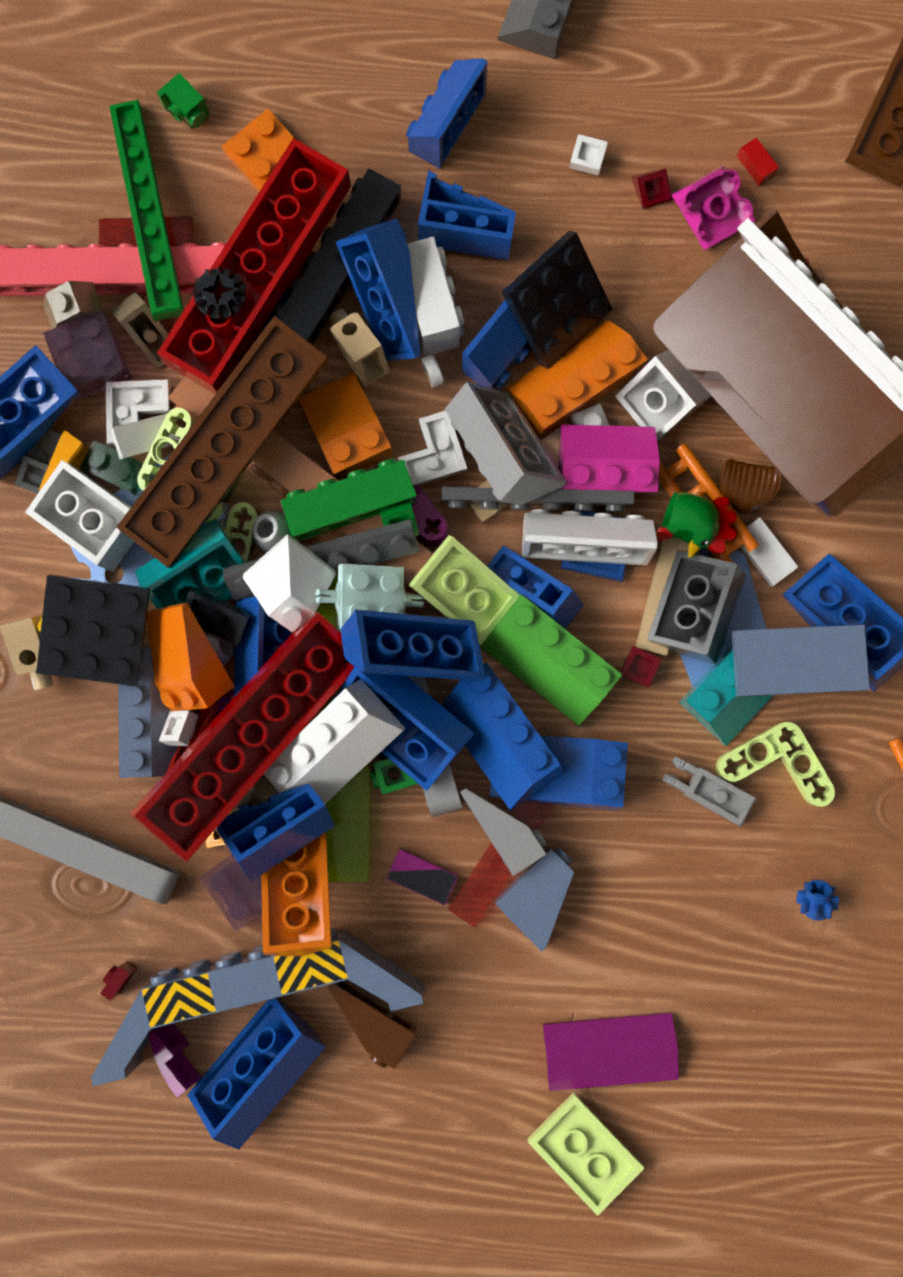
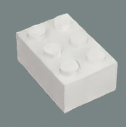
(437, 318)
(83, 515)

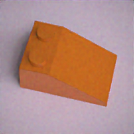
(346, 426)
(184, 660)

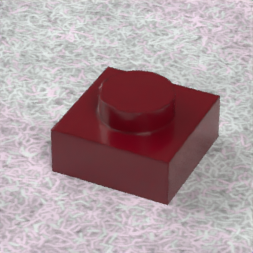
(640, 666)
(117, 979)

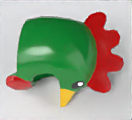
(697, 522)

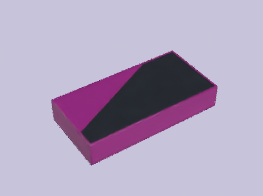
(422, 876)

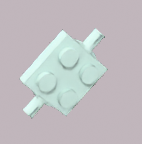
(368, 589)

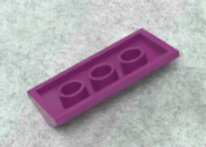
(611, 1051)

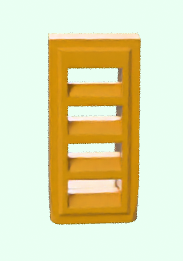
(69, 450)

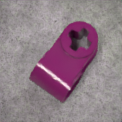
(427, 514)

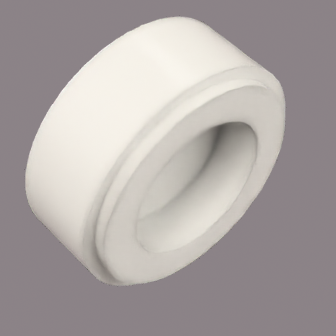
(432, 371)

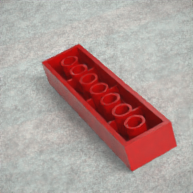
(266, 255)
(245, 738)

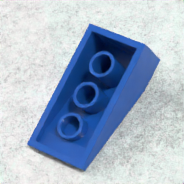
(383, 281)
(30, 402)
(838, 598)
(591, 775)

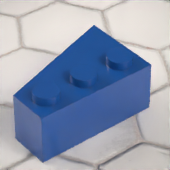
(464, 221)
(274, 829)

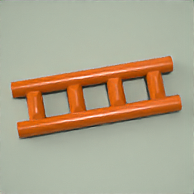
(708, 487)

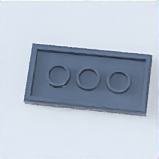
(800, 660)

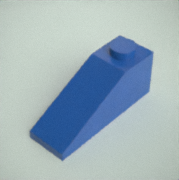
(537, 586)

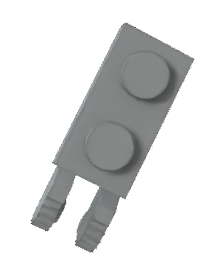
(712, 792)

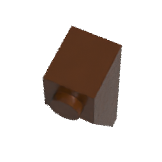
(377, 1028)

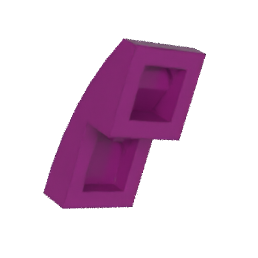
(167, 1049)

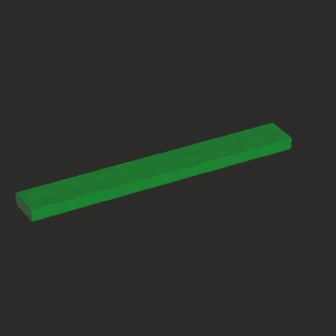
(146, 210)

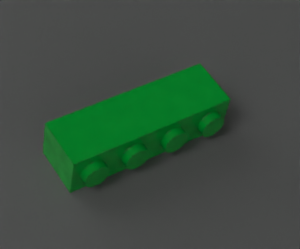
(347, 500)

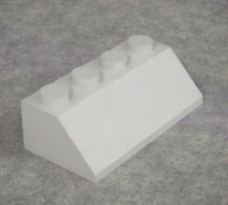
(588, 537)
(336, 743)

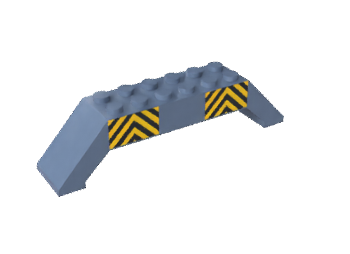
(248, 980)

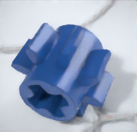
(817, 900)

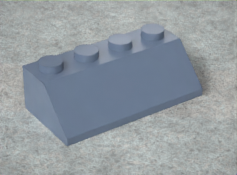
(140, 726)

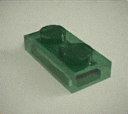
(106, 465)

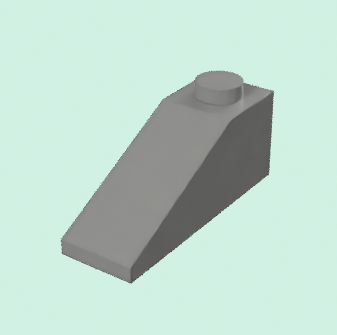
(511, 838)

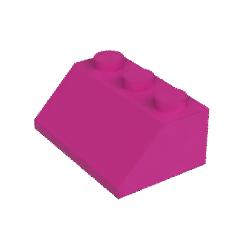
(609, 458)

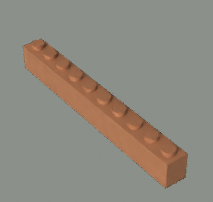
(294, 471)

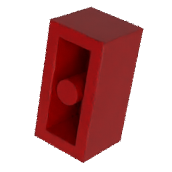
(757, 161)

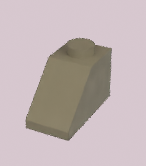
(71, 302)
(139, 324)

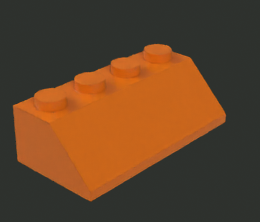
(579, 378)

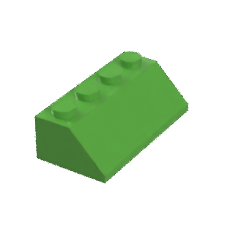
(550, 660)

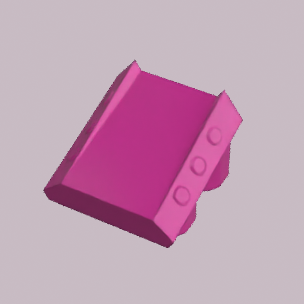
(714, 206)

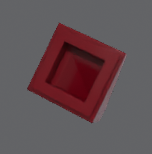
(652, 187)

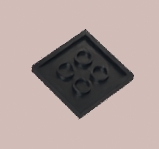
(557, 299)
(92, 630)

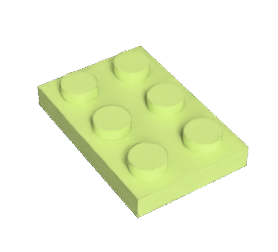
(464, 587)
(585, 1153)

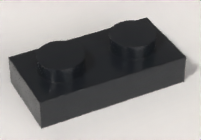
(219, 616)

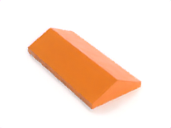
(297, 903)

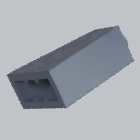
(537, 896)

